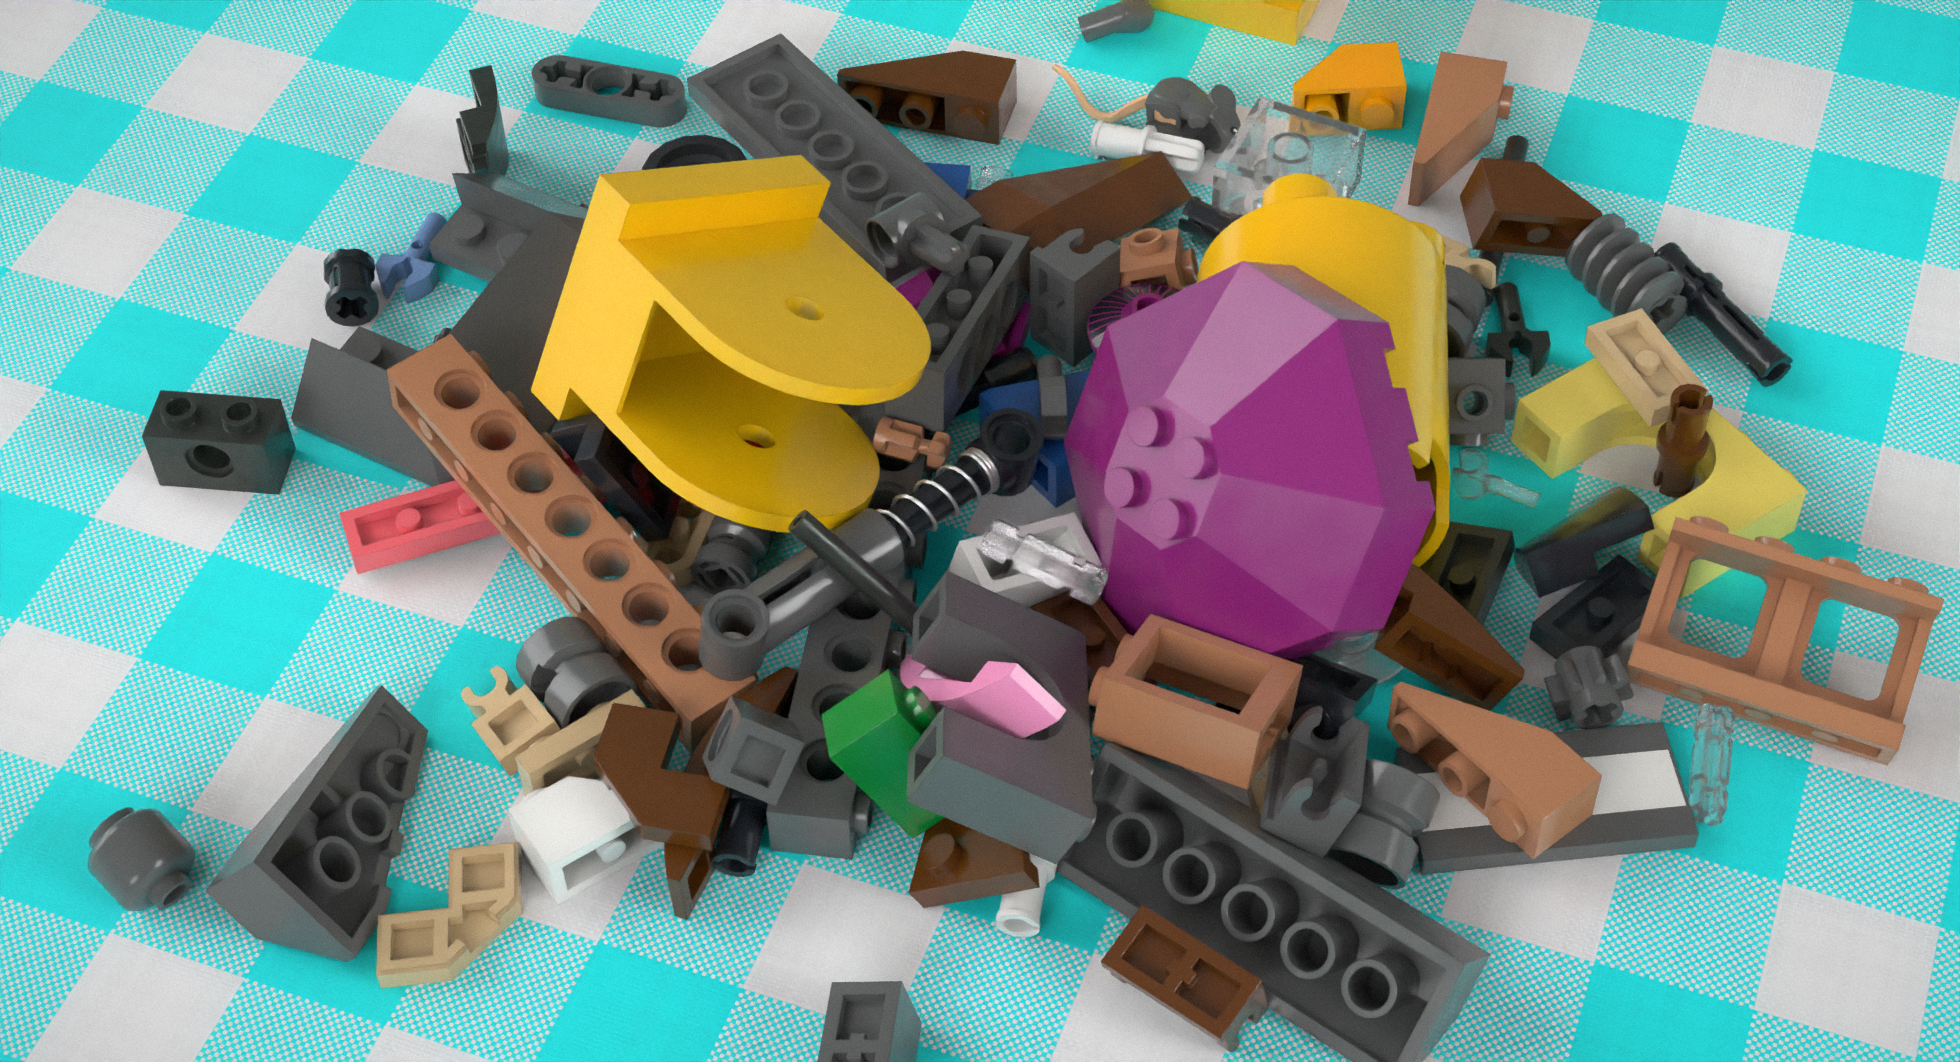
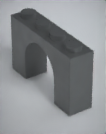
(1004, 786)

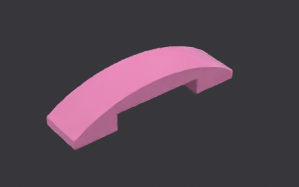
(998, 696)

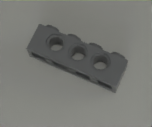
(965, 325)

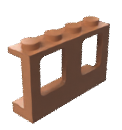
(1768, 680)

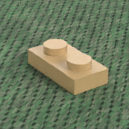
(1640, 362)
(568, 750)

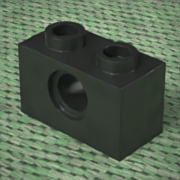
(219, 442)

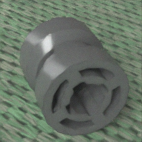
(730, 560)

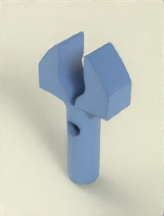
(413, 264)

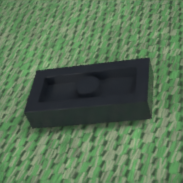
(1597, 612)

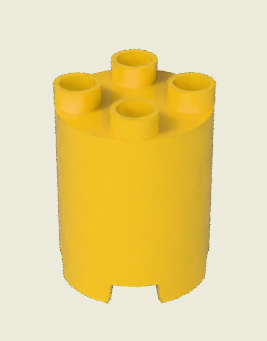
(1386, 268)

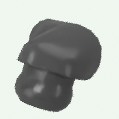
(1122, 17)

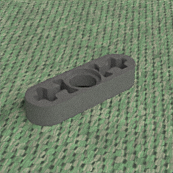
(645, 95)

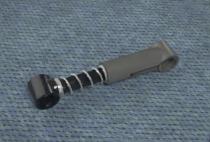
(809, 588)

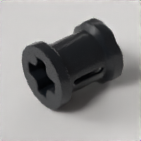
(350, 295)

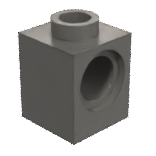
(753, 750)

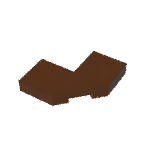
(659, 801)

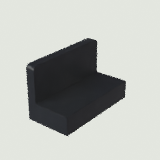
(619, 475)

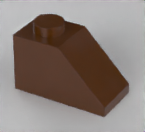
(1522, 209)

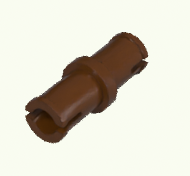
(1682, 440)

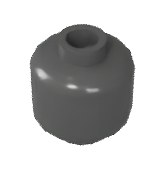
(141, 859)

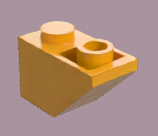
(1356, 86)

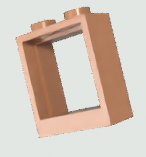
(1186, 729)

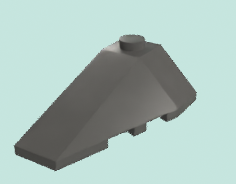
(325, 849)

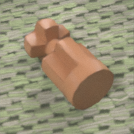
(907, 441)

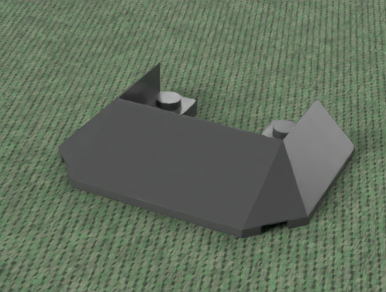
(499, 234)

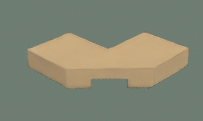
(444, 941)

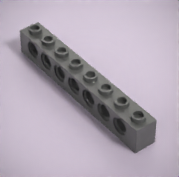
(839, 658)

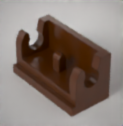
(1186, 977)

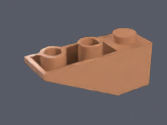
(1507, 769)

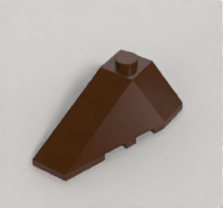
(1101, 198)

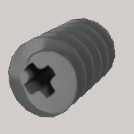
(1625, 272)

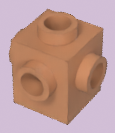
(1157, 258)

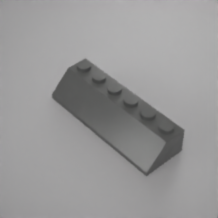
(1319, 936)

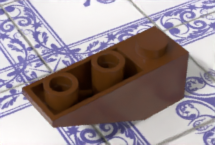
(939, 93)

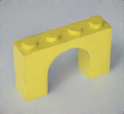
(1739, 481)

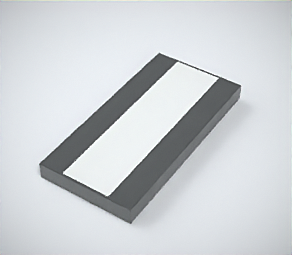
(1635, 810)

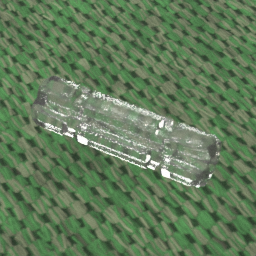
(1044, 561)
(1711, 763)

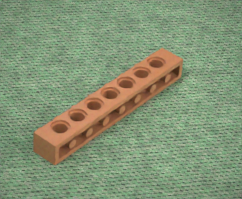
(428, 396)

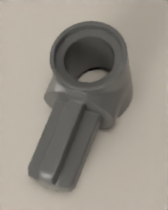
(915, 234)

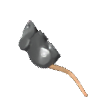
(1176, 109)

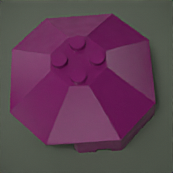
(1250, 463)

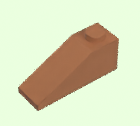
(1458, 120)

